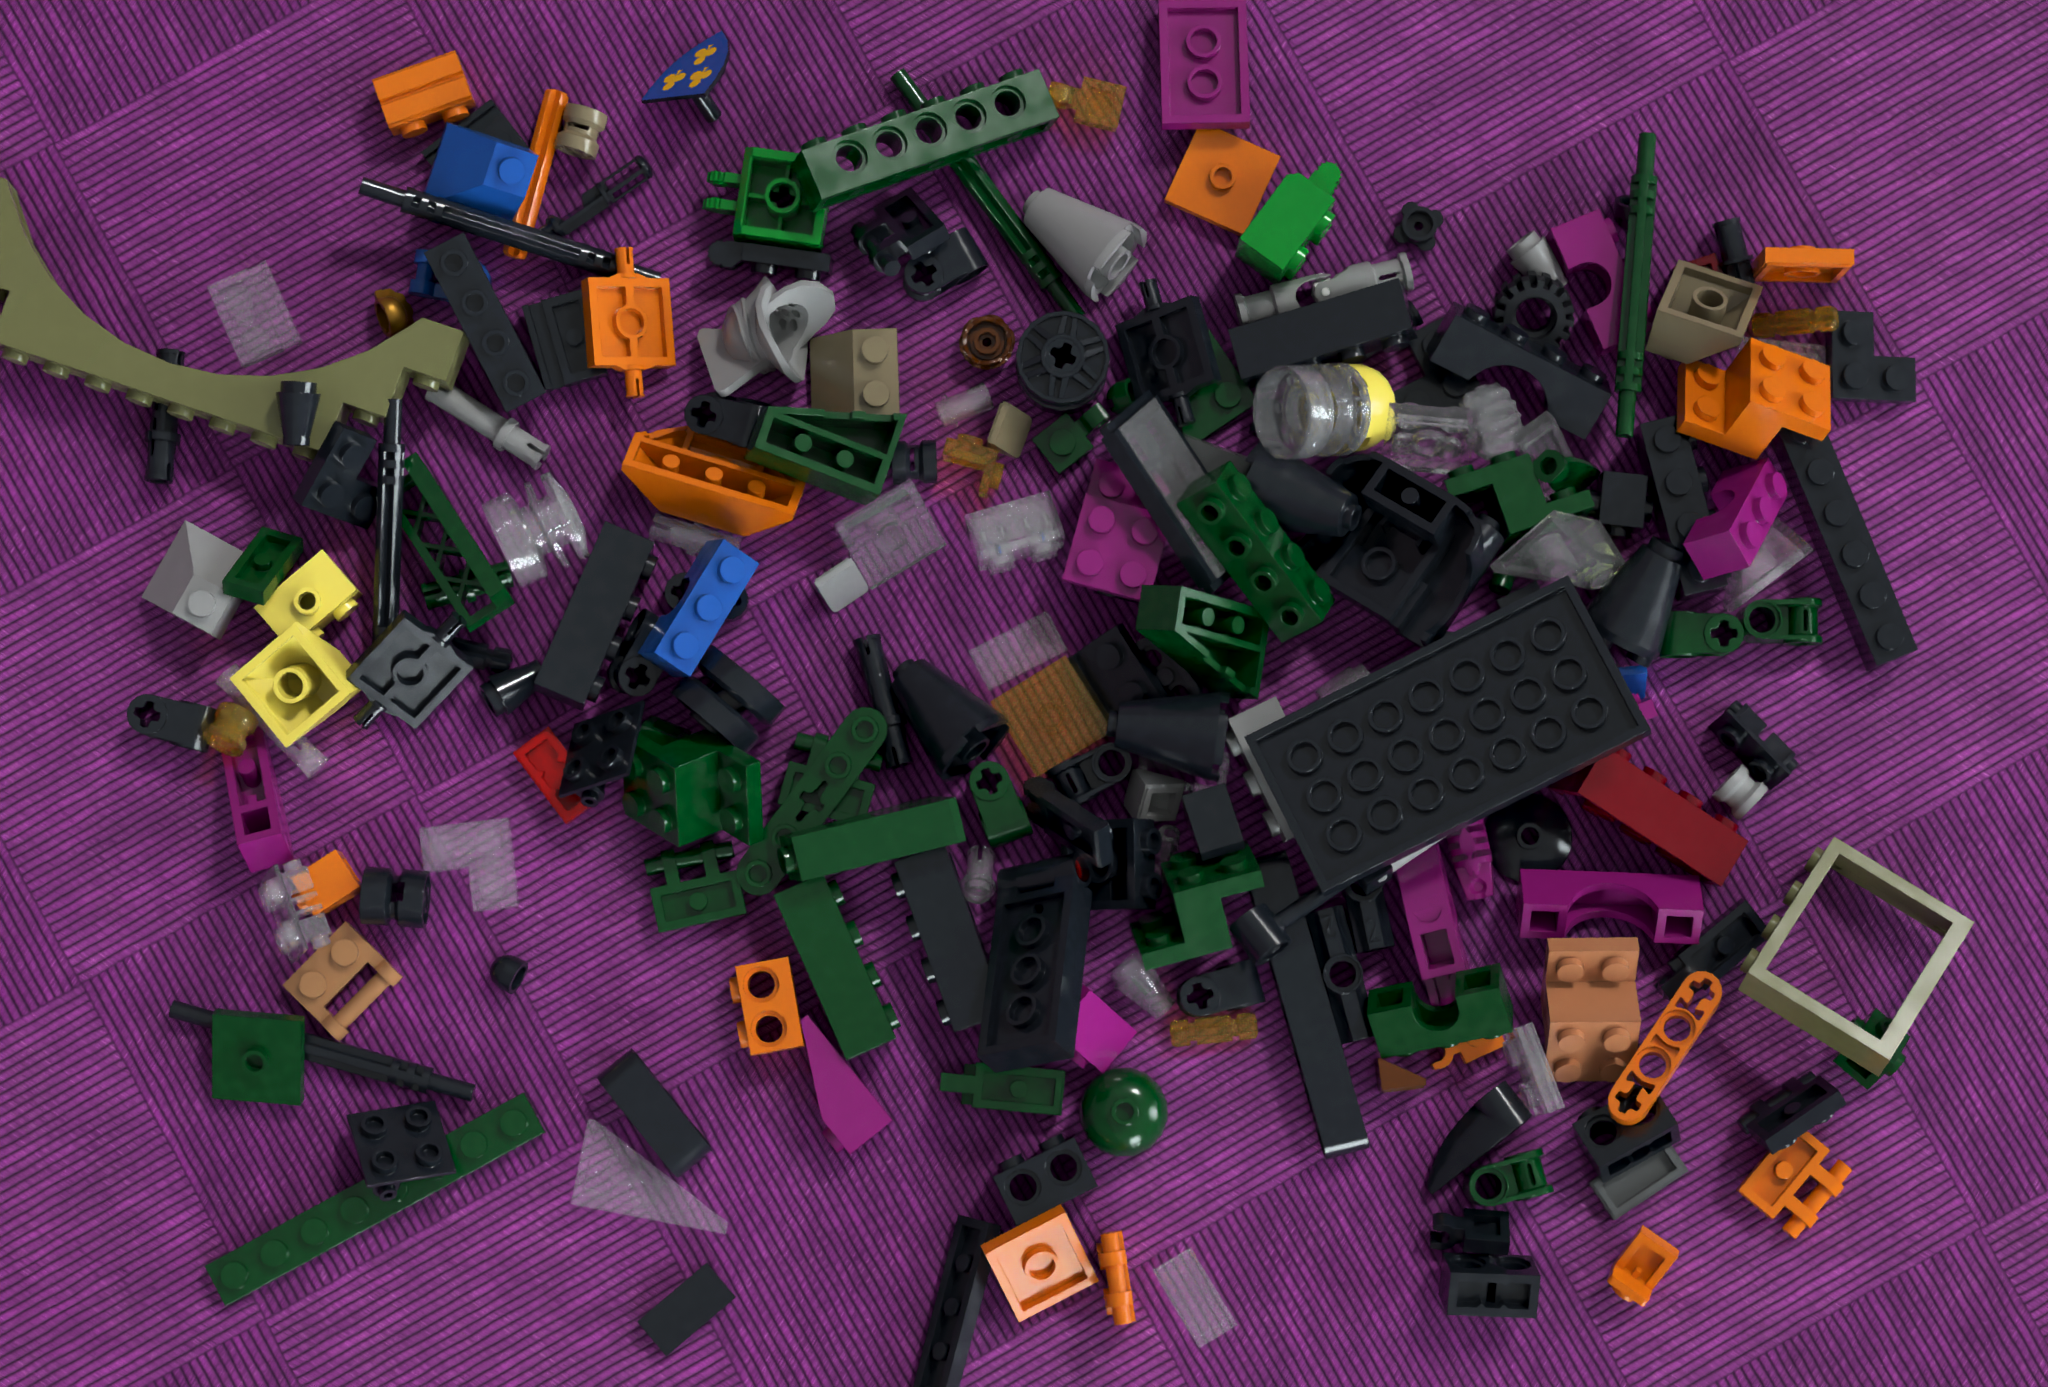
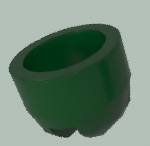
(1121, 395)

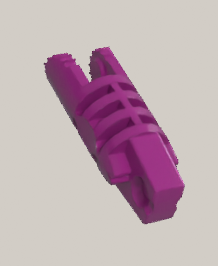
(1472, 860)

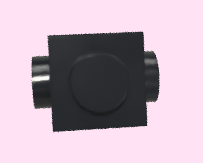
(1621, 503)

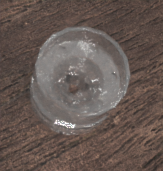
(1311, 410)
(536, 529)

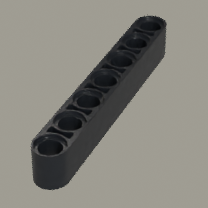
(1311, 1020)

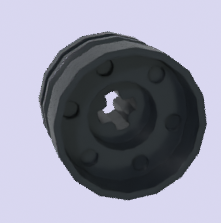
(1074, 385)

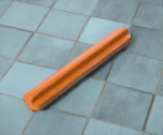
(542, 143)

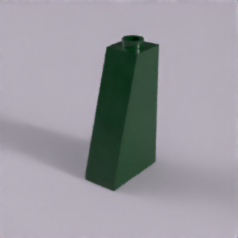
(871, 838)

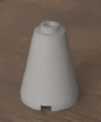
(1084, 240)

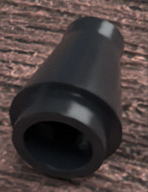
(297, 411)
(509, 688)

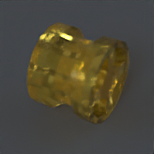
(230, 729)

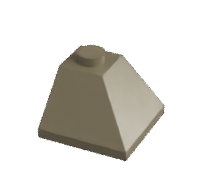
(1701, 313)

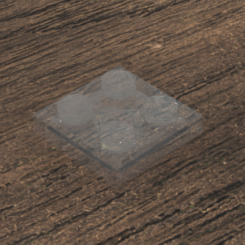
(1429, 437)

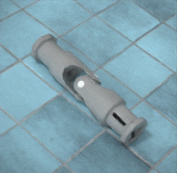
(1282, 296)

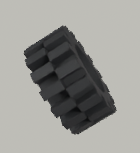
(1538, 287)

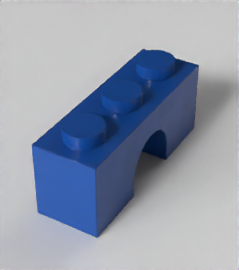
(687, 631)

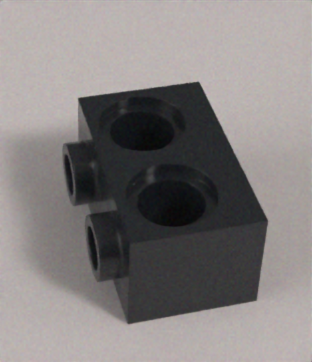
(1632, 1143)
(1049, 1190)
(1489, 1285)

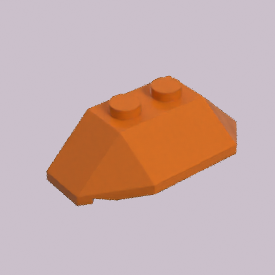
(709, 481)

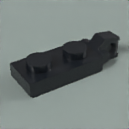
(1719, 948)

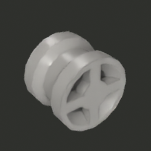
(1740, 792)

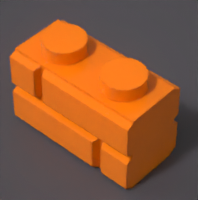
(424, 95)

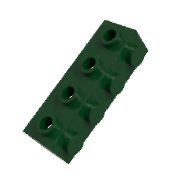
(1256, 551)
(835, 967)

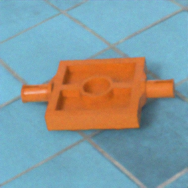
(628, 322)

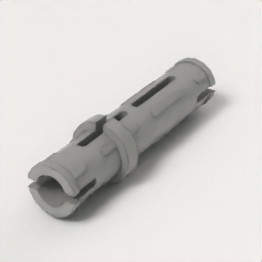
(502, 432)

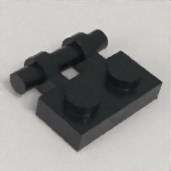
(911, 230)
(1791, 1111)

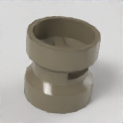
(580, 131)

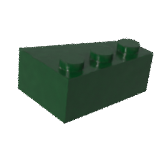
(828, 448)

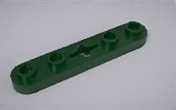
(838, 765)

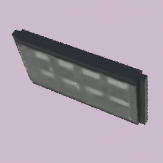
(1159, 469)

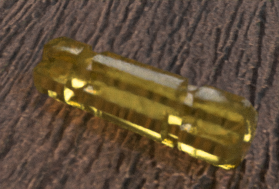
(1795, 321)
(1213, 1029)

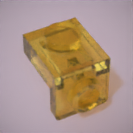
(969, 452)

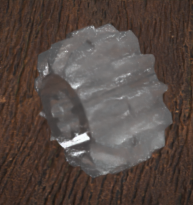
(1496, 419)

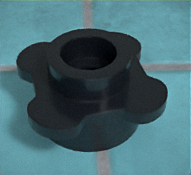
(1417, 214)

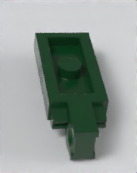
(1012, 1090)

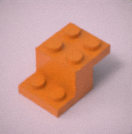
(1754, 399)

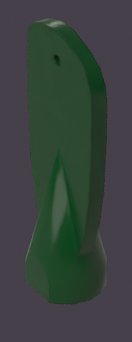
(1564, 472)

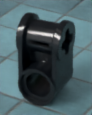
(949, 264)
(733, 420)
(629, 658)
(179, 721)
(1087, 775)
(1228, 989)

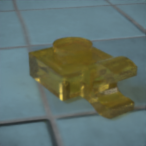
(1096, 103)

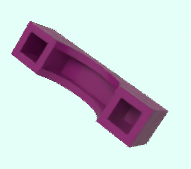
(1660, 904)

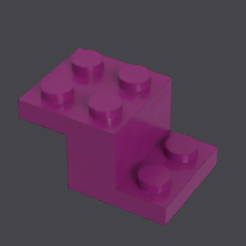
(1115, 538)

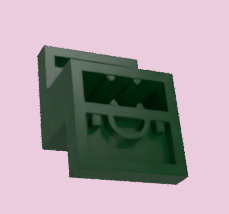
(1513, 494)
(695, 789)
(1197, 915)

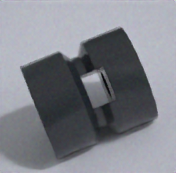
(379, 893)

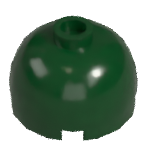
(1123, 1111)

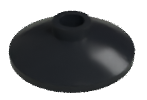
(1505, 839)

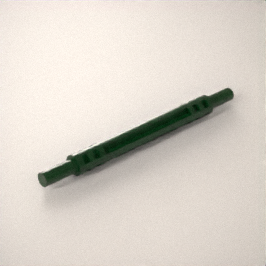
(1000, 213)
(1635, 285)

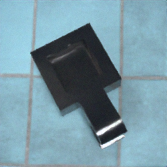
(1477, 1229)

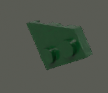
(1220, 402)

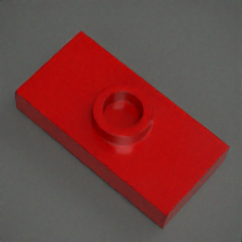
(544, 762)

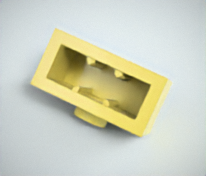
(311, 597)

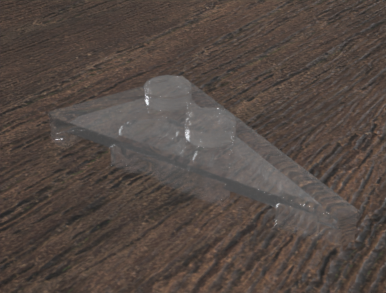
(624, 1182)

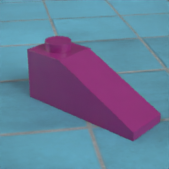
(257, 806)
(842, 1097)

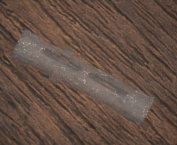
(308, 759)

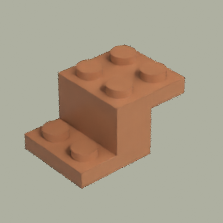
(1590, 1007)

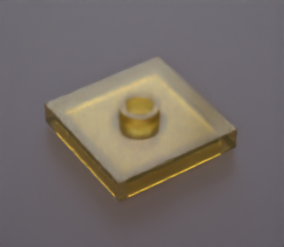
(1051, 716)

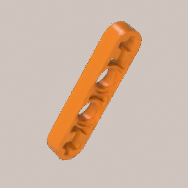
(1668, 1050)

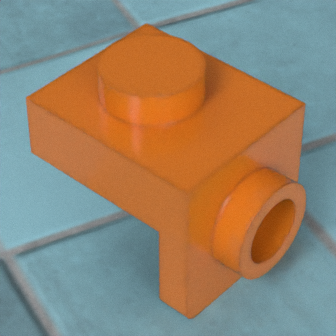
(1641, 1266)

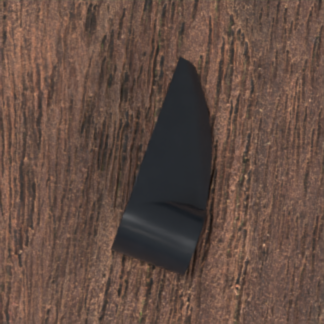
(1477, 1133)

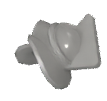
(766, 333)

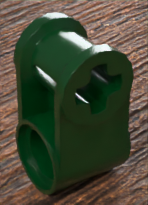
(1789, 621)
(1690, 635)
(1000, 812)
(1516, 1179)

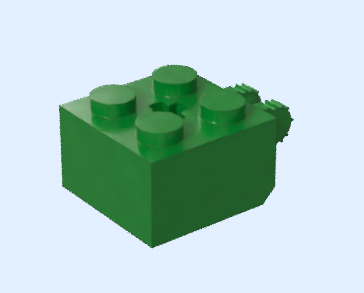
(758, 218)
(1288, 223)

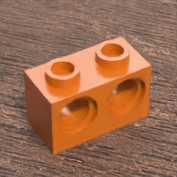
(780, 1004)

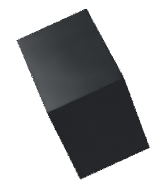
(1212, 822)

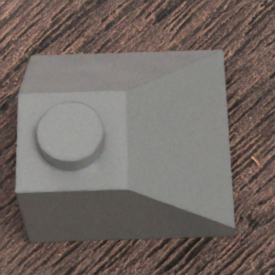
(191, 580)

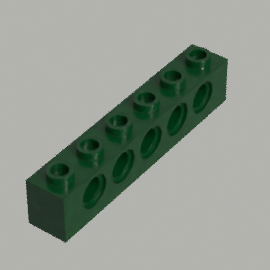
(829, 184)

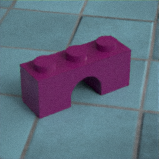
(1590, 246)
(1747, 507)

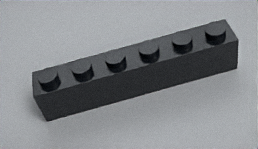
(1844, 548)

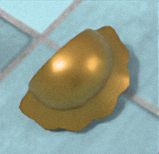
(392, 311)

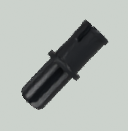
(1733, 249)

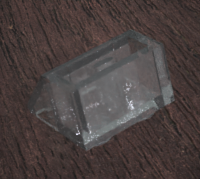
(1015, 532)

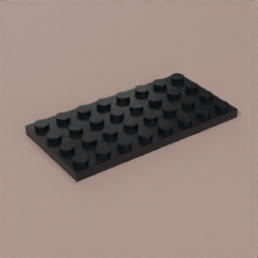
(1447, 735)

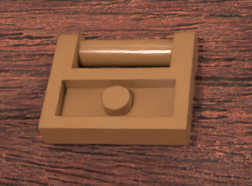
(332, 970)

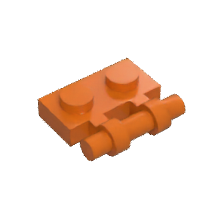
(1780, 1175)
(1118, 1295)

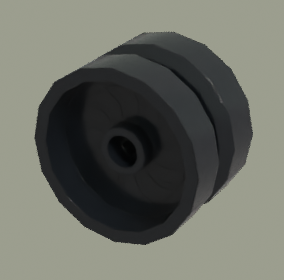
(727, 700)

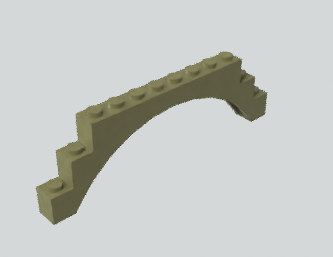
(49, 329)

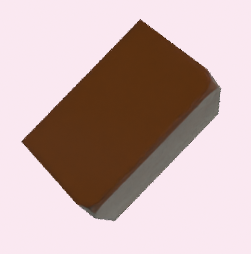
(1394, 1078)

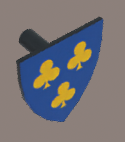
(694, 76)

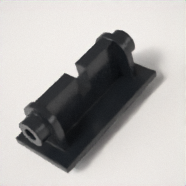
(1766, 760)

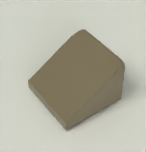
(1009, 430)

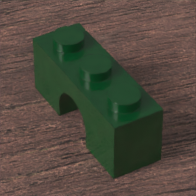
(1408, 1025)

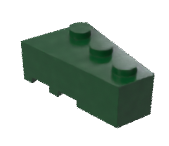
(1207, 636)

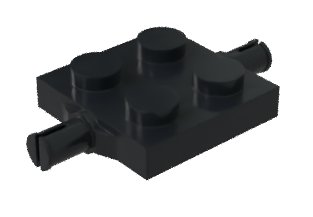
(1168, 350)
(409, 669)

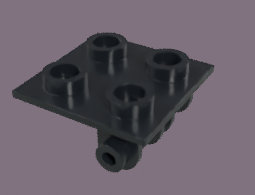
(601, 753)
(400, 1146)

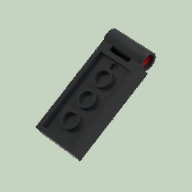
(1036, 963)

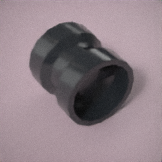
(924, 459)

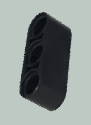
(654, 1113)

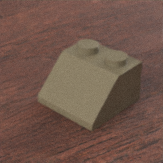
(856, 371)

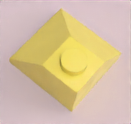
(295, 683)

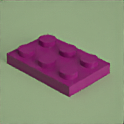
(1203, 64)

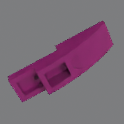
(1433, 924)

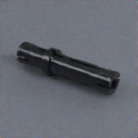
(163, 434)
(883, 699)

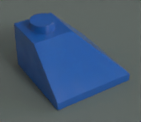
(481, 171)

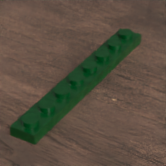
(359, 1209)

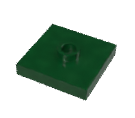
(258, 1057)

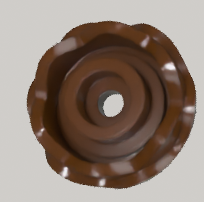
(991, 328)

